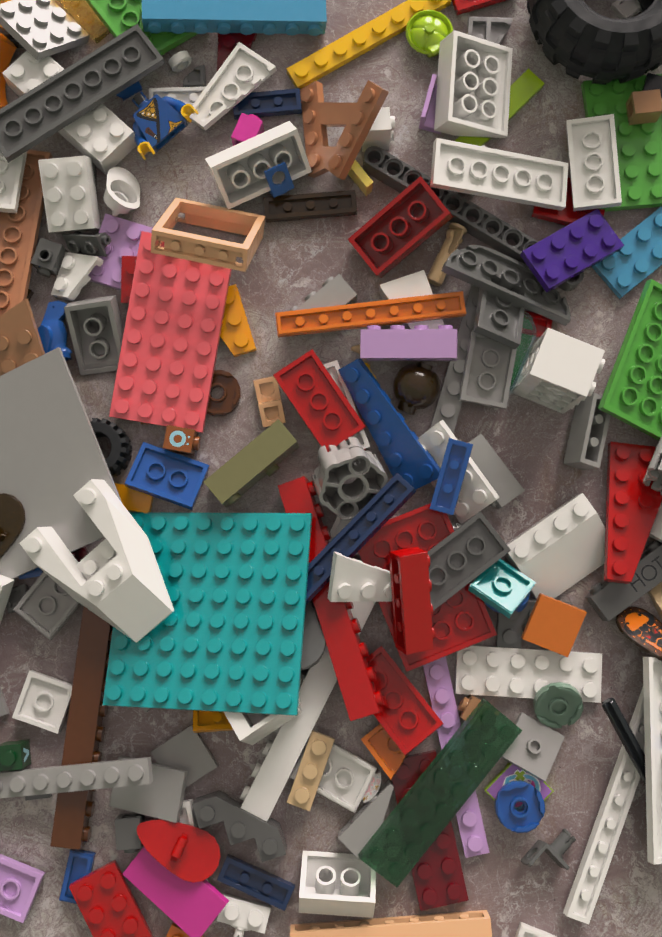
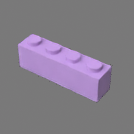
(409, 344)

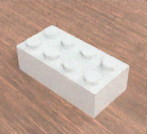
(241, 168)

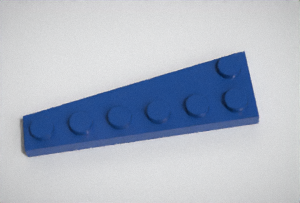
(391, 434)

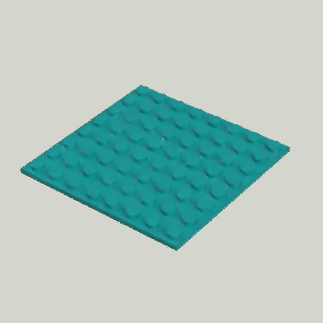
(234, 618)

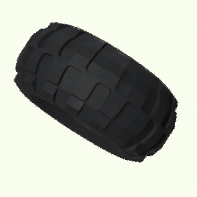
(598, 44)

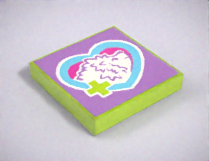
(513, 773)

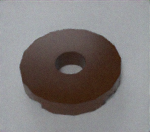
(231, 395)

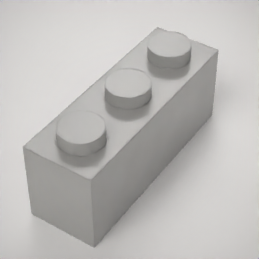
(587, 435)
(495, 471)

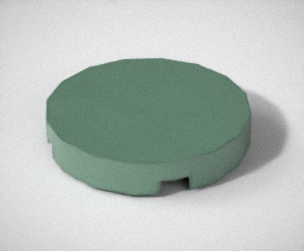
(558, 705)

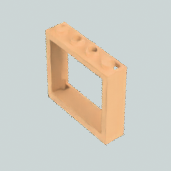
(203, 248)

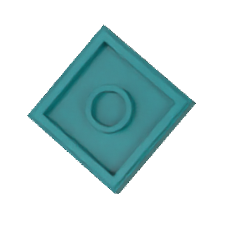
(502, 587)

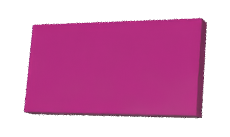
(185, 903)

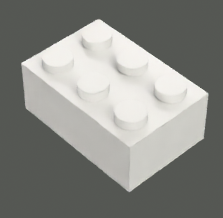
(69, 194)

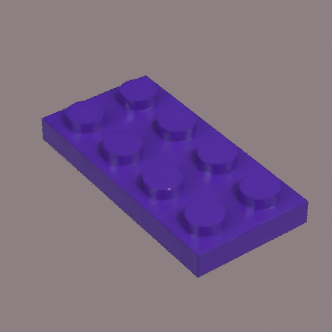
(571, 250)

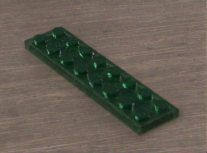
(439, 793)

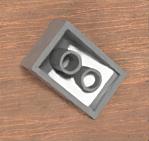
(95, 333)

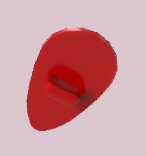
(181, 848)

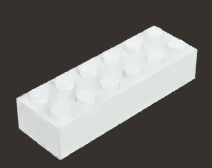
(95, 134)

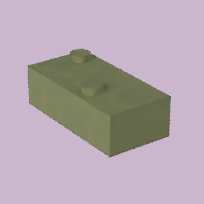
(252, 464)

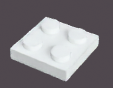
(43, 701)

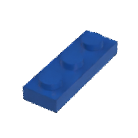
(451, 476)

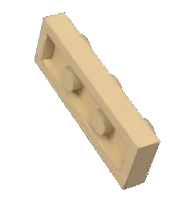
(310, 770)

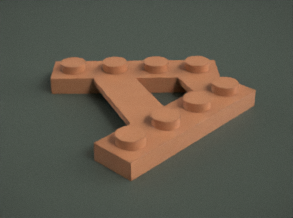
(355, 117)

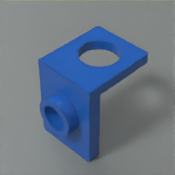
(282, 188)

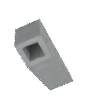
(333, 293)

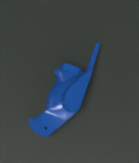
(53, 331)

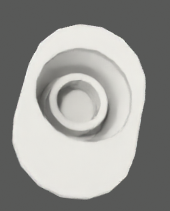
(121, 191)

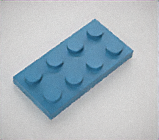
(636, 259)

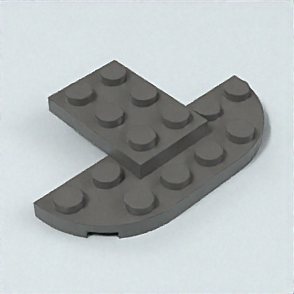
(504, 293)

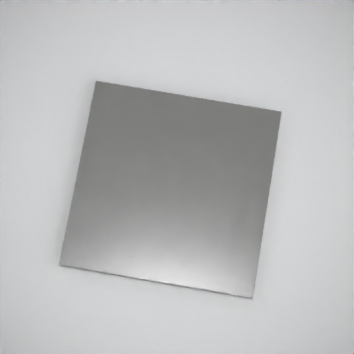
(47, 455)

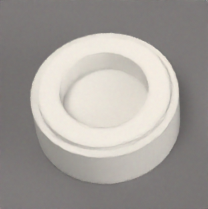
(180, 61)

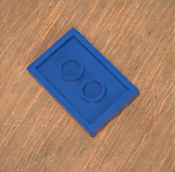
(167, 475)

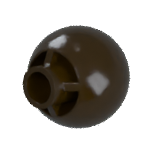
(416, 387)

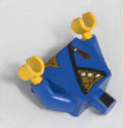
(158, 121)

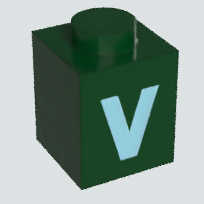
(15, 755)

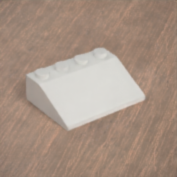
(473, 87)
(560, 547)

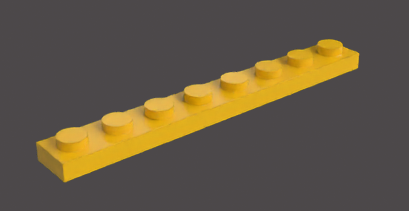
(359, 41)

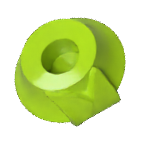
(427, 30)

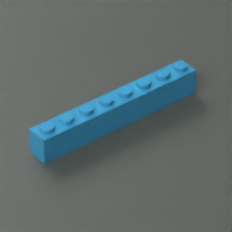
(235, 16)

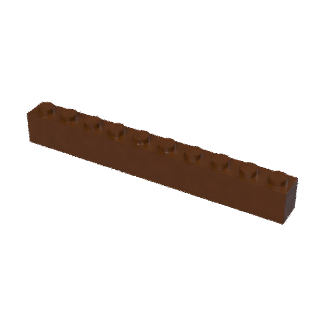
(83, 729)

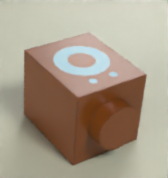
(181, 440)

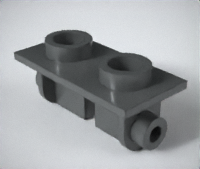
(87, 243)

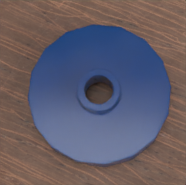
(525, 818)

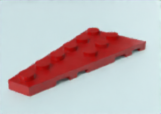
(629, 509)

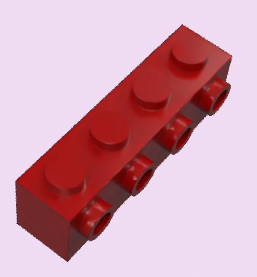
(411, 600)

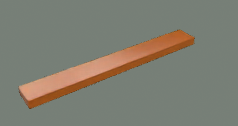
(370, 313)

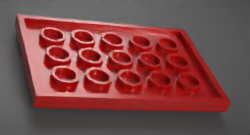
(457, 621)

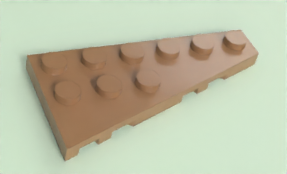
(18, 337)

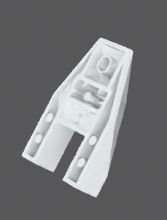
(118, 576)

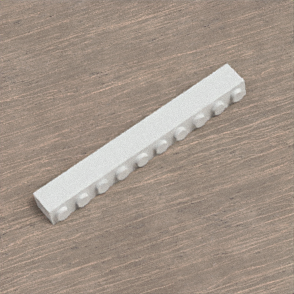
(293, 735)

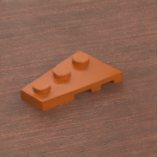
(384, 750)

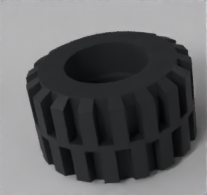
(119, 444)

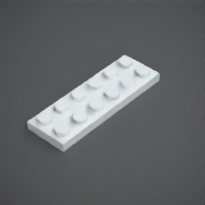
(499, 174)
(525, 671)

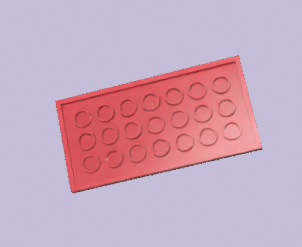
(170, 340)

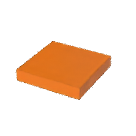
(553, 625)

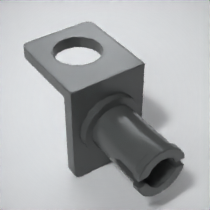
(555, 850)

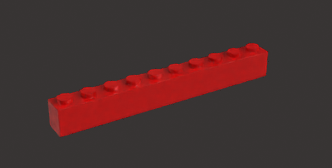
(336, 619)

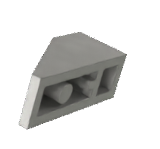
(366, 821)

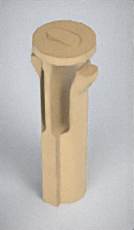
(450, 244)

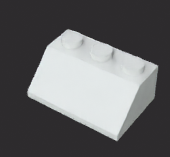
(336, 885)

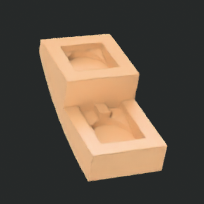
(269, 401)

